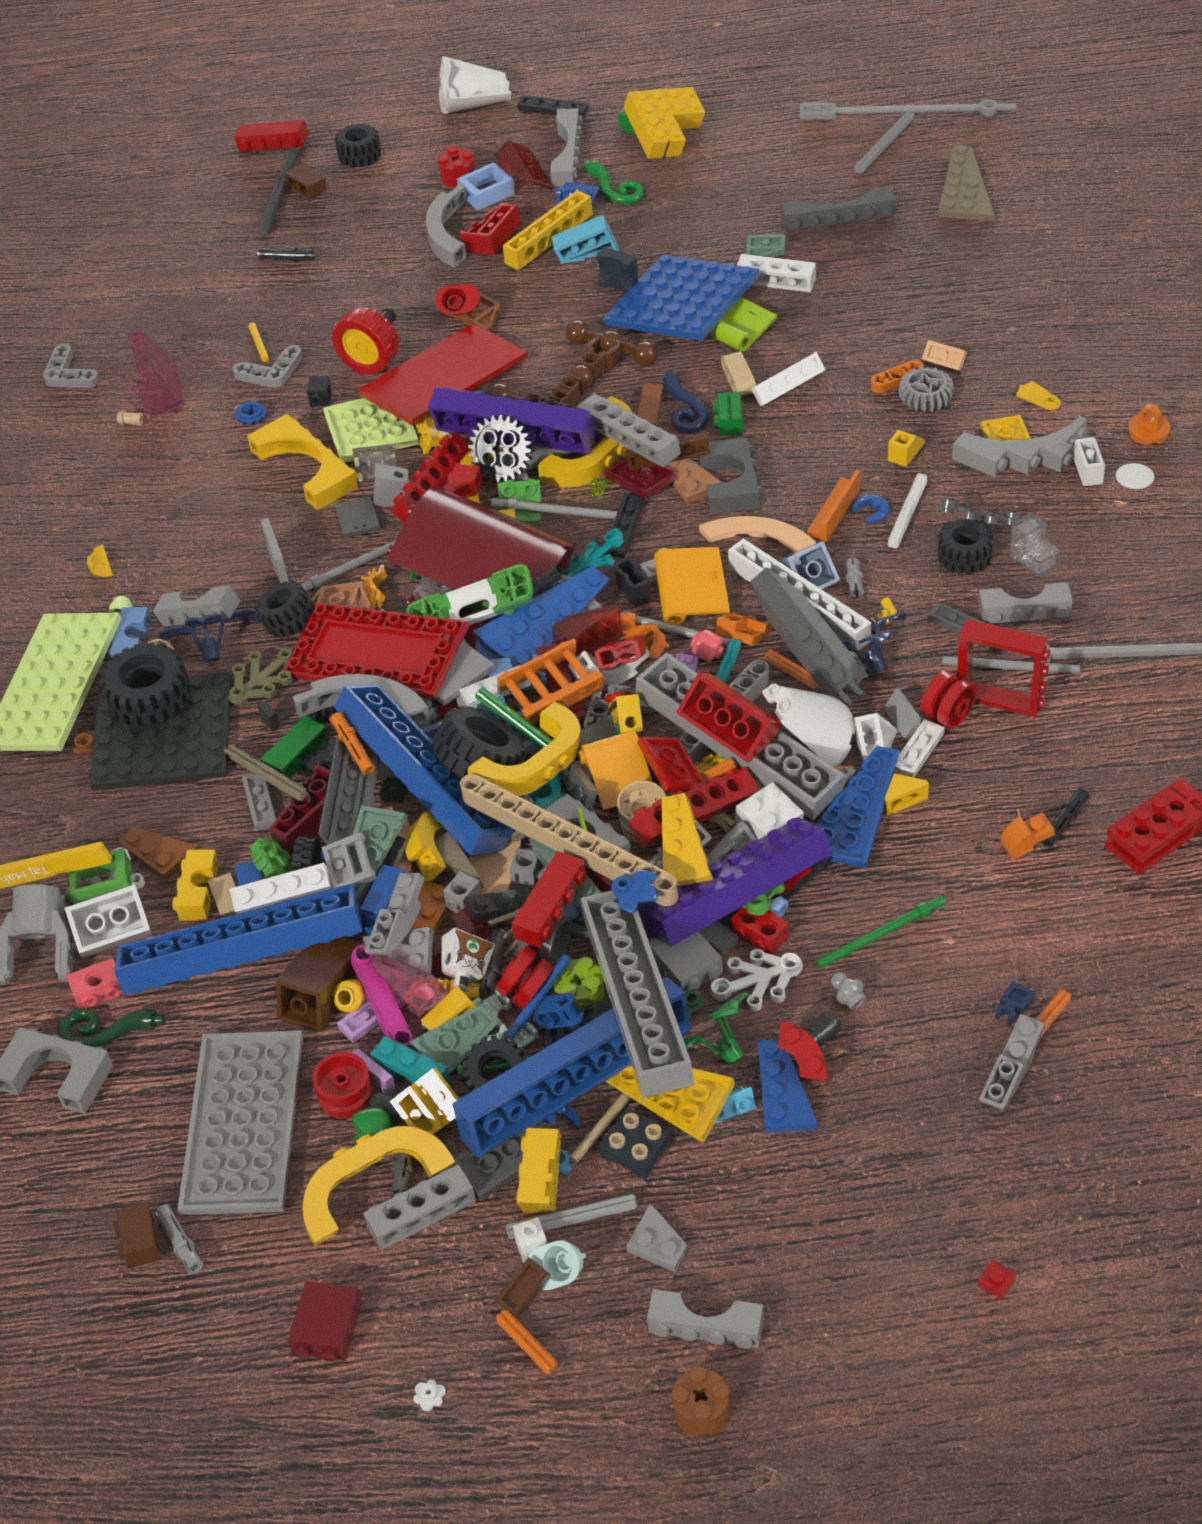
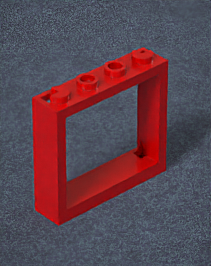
(1011, 641)

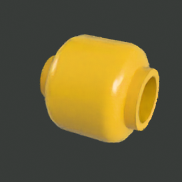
(349, 995)

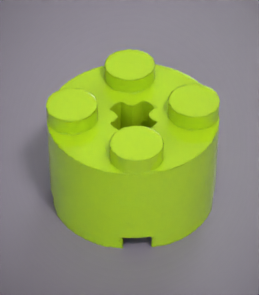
(582, 980)

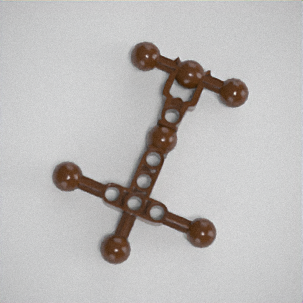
(591, 367)

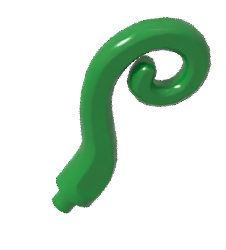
(599, 171)

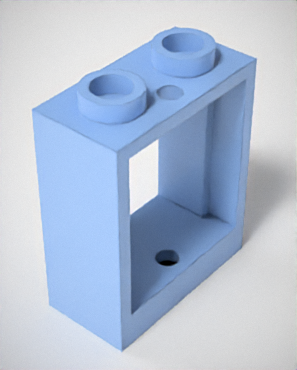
(491, 194)

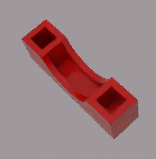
(464, 480)

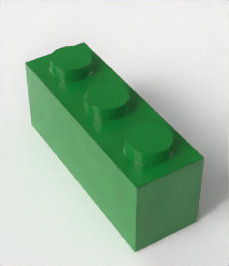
(291, 750)

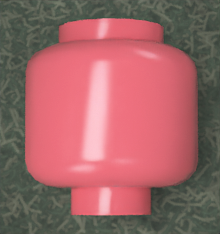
(707, 645)

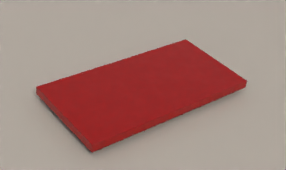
(455, 363)
(377, 643)

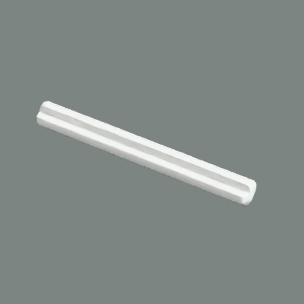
(907, 511)

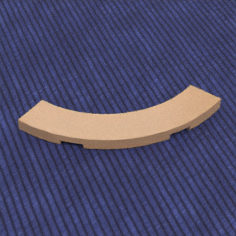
(756, 527)

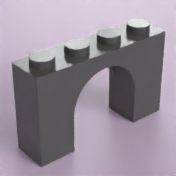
(739, 493)

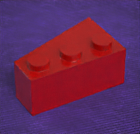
(493, 231)

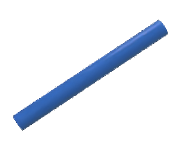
(538, 997)

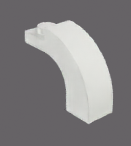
(615, 675)

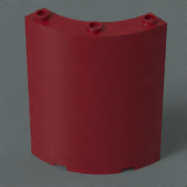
(468, 542)

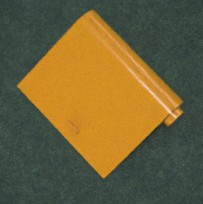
(690, 583)

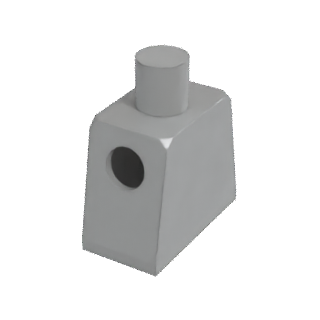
(388, 483)

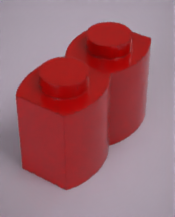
(625, 652)

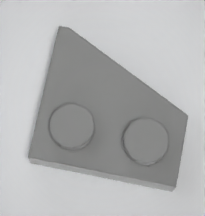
(657, 1241)

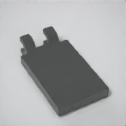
(495, 1167)

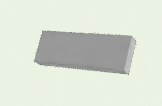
(259, 801)

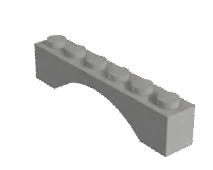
(566, 164)

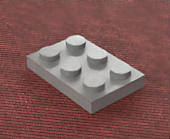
(413, 950)

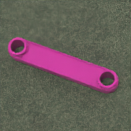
(380, 998)

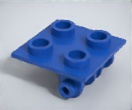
(570, 188)

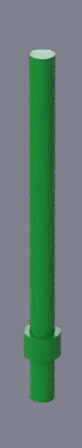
(920, 911)

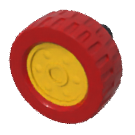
(366, 340)

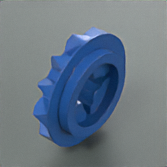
(244, 411)

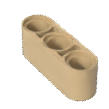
(738, 373)

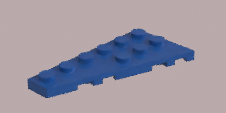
(531, 625)

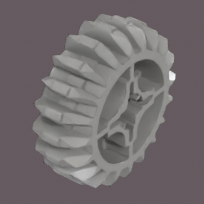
(926, 389)

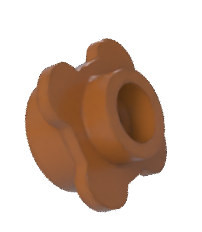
(84, 743)

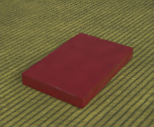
(641, 481)

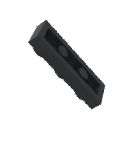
(495, 903)

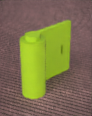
(742, 325)

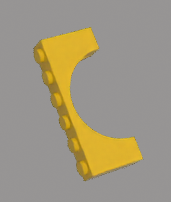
(288, 436)

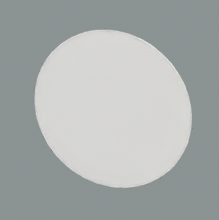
(1135, 476)

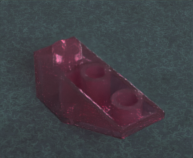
(414, 986)

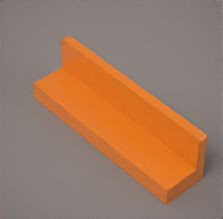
(835, 507)

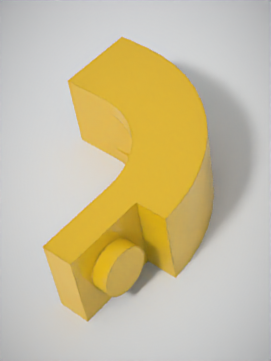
(422, 845)

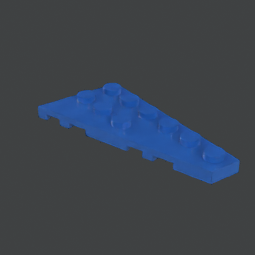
(857, 811)

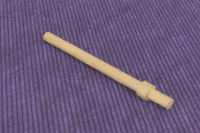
(599, 1128)

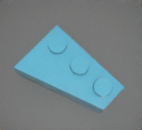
(584, 240)

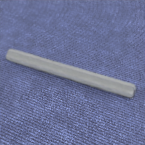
(883, 142)

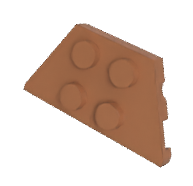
(344, 594)

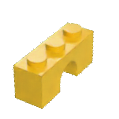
(193, 901)

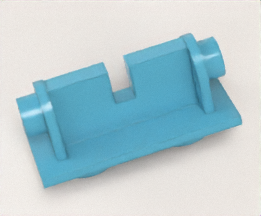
(738, 1102)

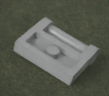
(341, 864)

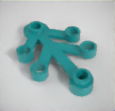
(593, 552)

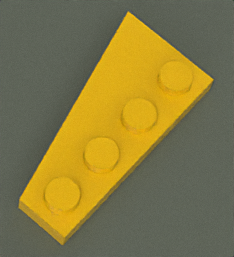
(682, 843)

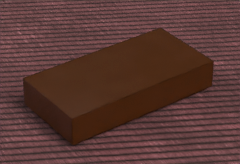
(523, 1288)

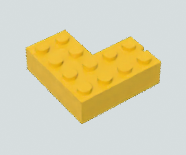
(661, 116)

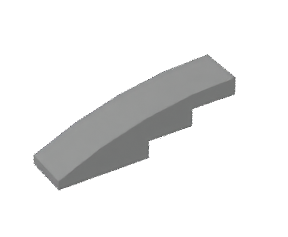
(733, 841)

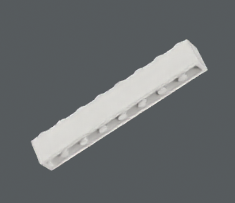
(847, 624)

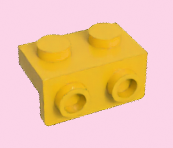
(428, 434)

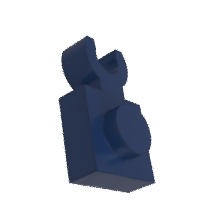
(1014, 1000)

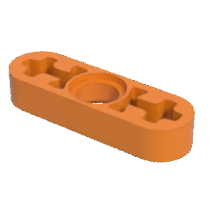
(885, 381)

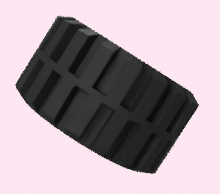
(358, 145)
(965, 546)
(285, 609)
(486, 1052)

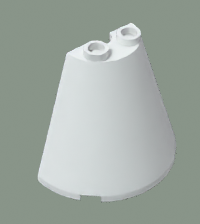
(470, 86)
(815, 719)

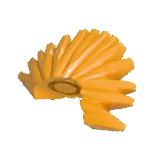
(371, 584)

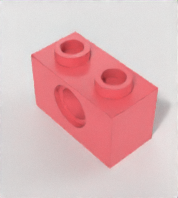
(95, 984)

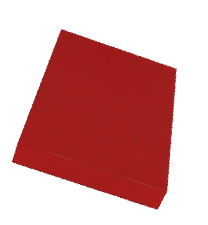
(670, 763)

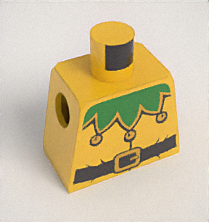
(626, 711)

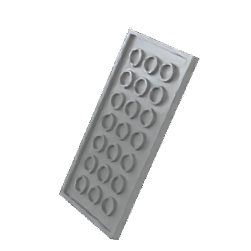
(241, 1123)

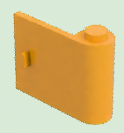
(614, 765)

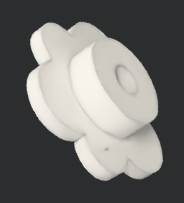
(426, 1400)

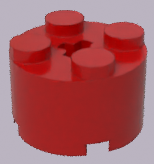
(455, 164)

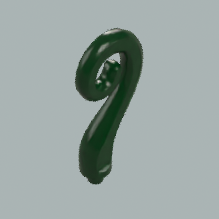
(133, 1021)

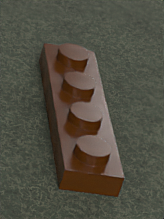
(689, 446)

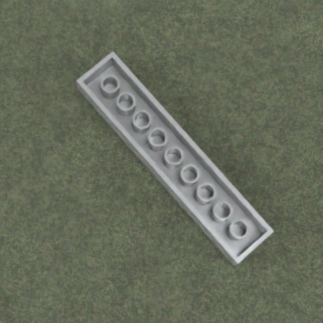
(786, 763)
(637, 996)

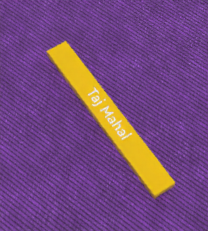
(54, 864)

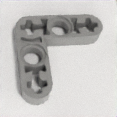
(58, 375)
(272, 376)
(597, 701)

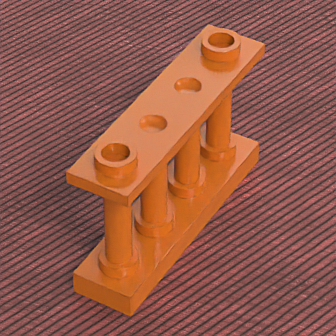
(567, 696)

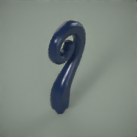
(675, 390)

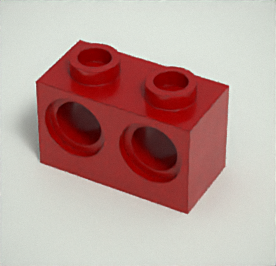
(762, 931)

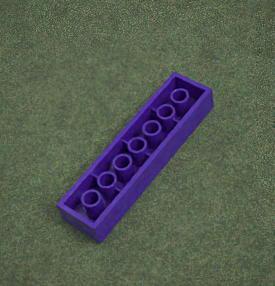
(549, 424)
(738, 880)

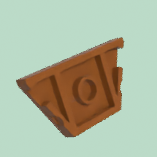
(484, 314)

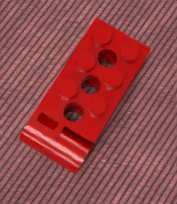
(1157, 826)

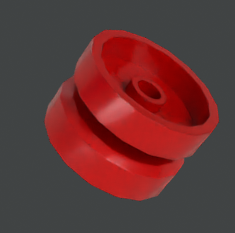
(948, 699)
(523, 976)
(342, 1085)

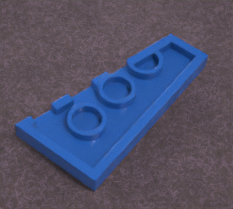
(782, 1092)

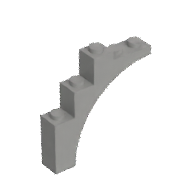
(1021, 455)

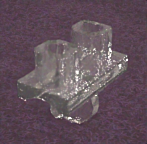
(429, 587)

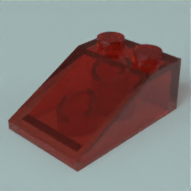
(522, 163)
(589, 629)

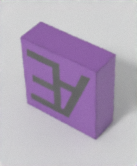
(689, 660)

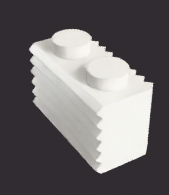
(1089, 461)

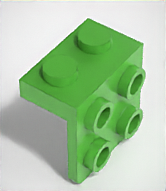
(526, 490)

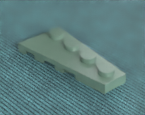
(380, 832)

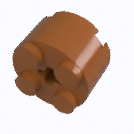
(701, 1402)

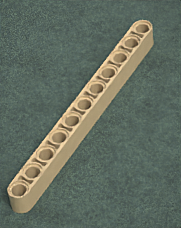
(562, 835)

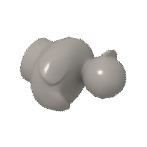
(849, 991)

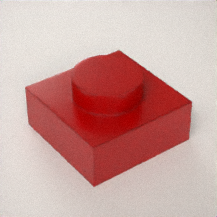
(996, 1279)

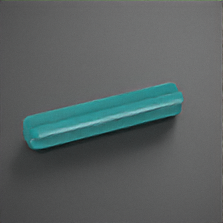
(728, 660)

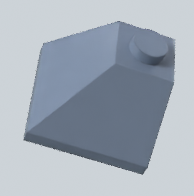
(813, 565)

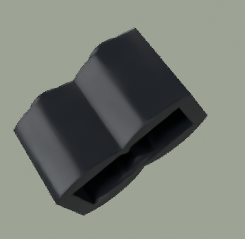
(632, 581)

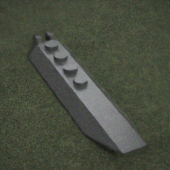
(808, 636)
(346, 792)

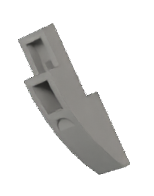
(398, 918)
(1012, 1063)

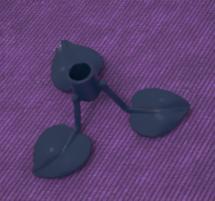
(208, 647)
(874, 657)

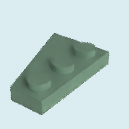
(455, 1037)

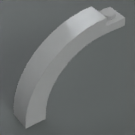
(442, 244)
(327, 691)

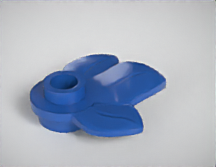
(638, 889)

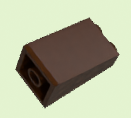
(309, 981)

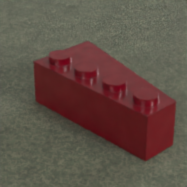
(304, 816)

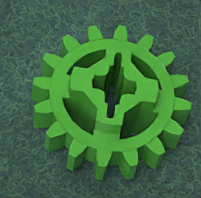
(270, 858)

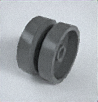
(556, 945)

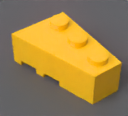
(539, 1170)

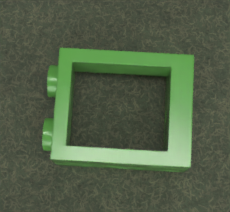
(119, 863)

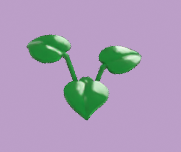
(726, 1044)

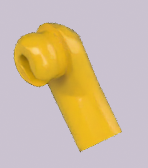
(888, 607)

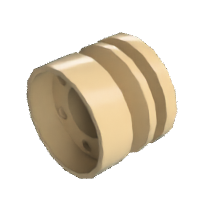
(634, 797)

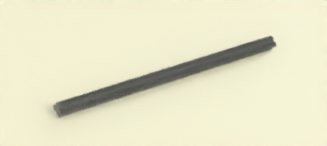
(278, 191)

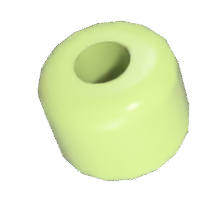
(119, 602)

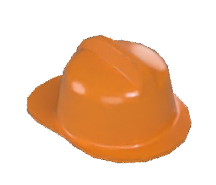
(653, 638)

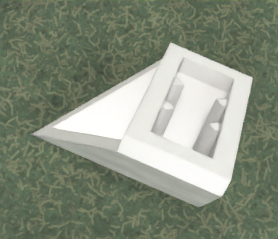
(872, 731)

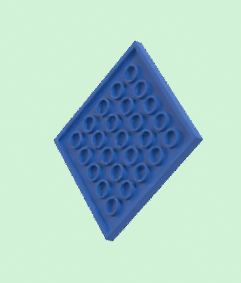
(682, 297)

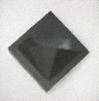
(268, 716)

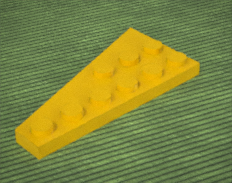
(688, 1108)

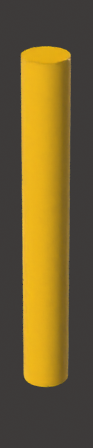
(258, 341)

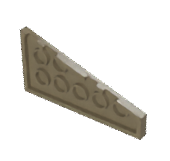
(964, 189)

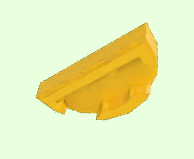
(99, 563)

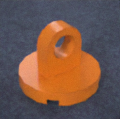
(1149, 427)

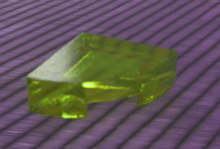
(598, 486)

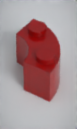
(805, 1051)

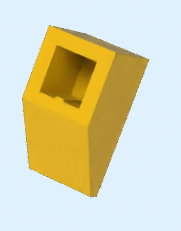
(904, 447)

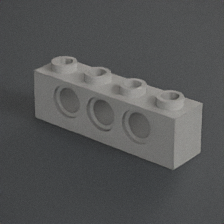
(413, 1219)

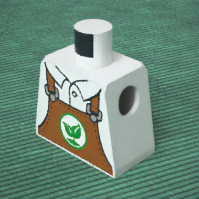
(465, 957)

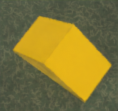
(905, 792)

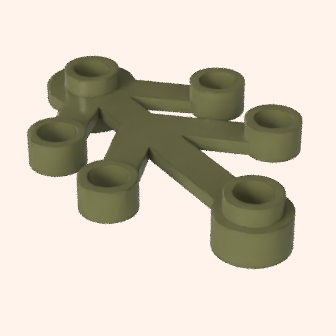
(241, 693)

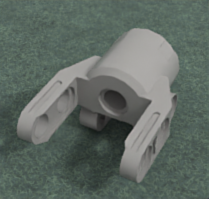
(37, 914)

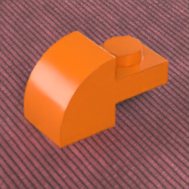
(1022, 835)

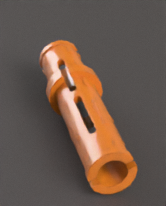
(347, 735)

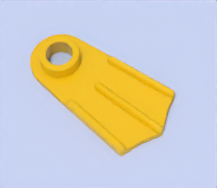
(1037, 395)

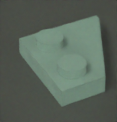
(766, 245)

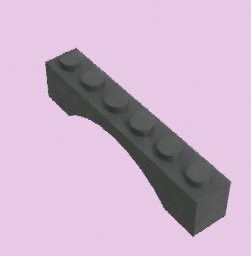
(802, 214)

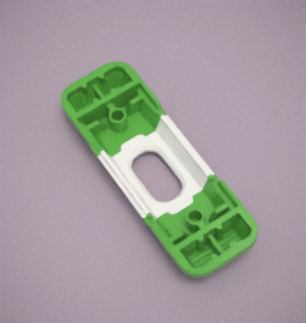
(504, 591)

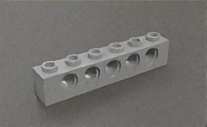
(632, 430)

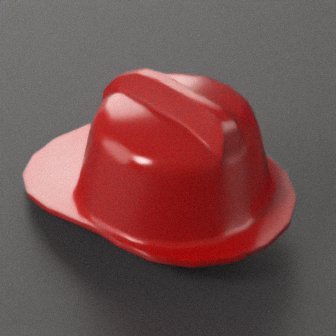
(457, 299)

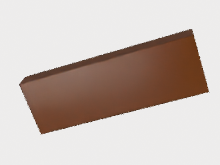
(650, 402)

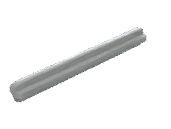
(581, 1213)

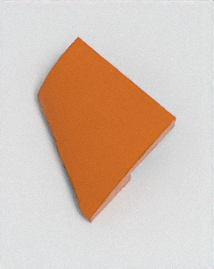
(742, 627)

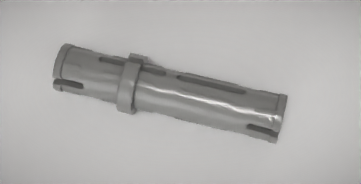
(183, 1247)

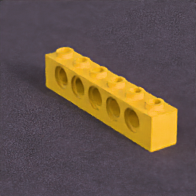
(538, 235)

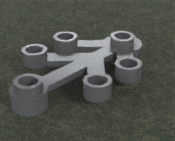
(970, 512)

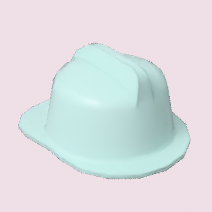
(561, 1260)

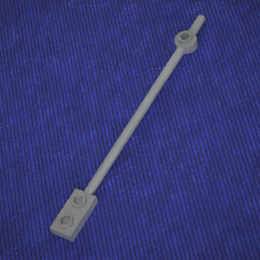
(828, 111)

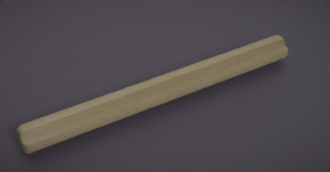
(266, 772)

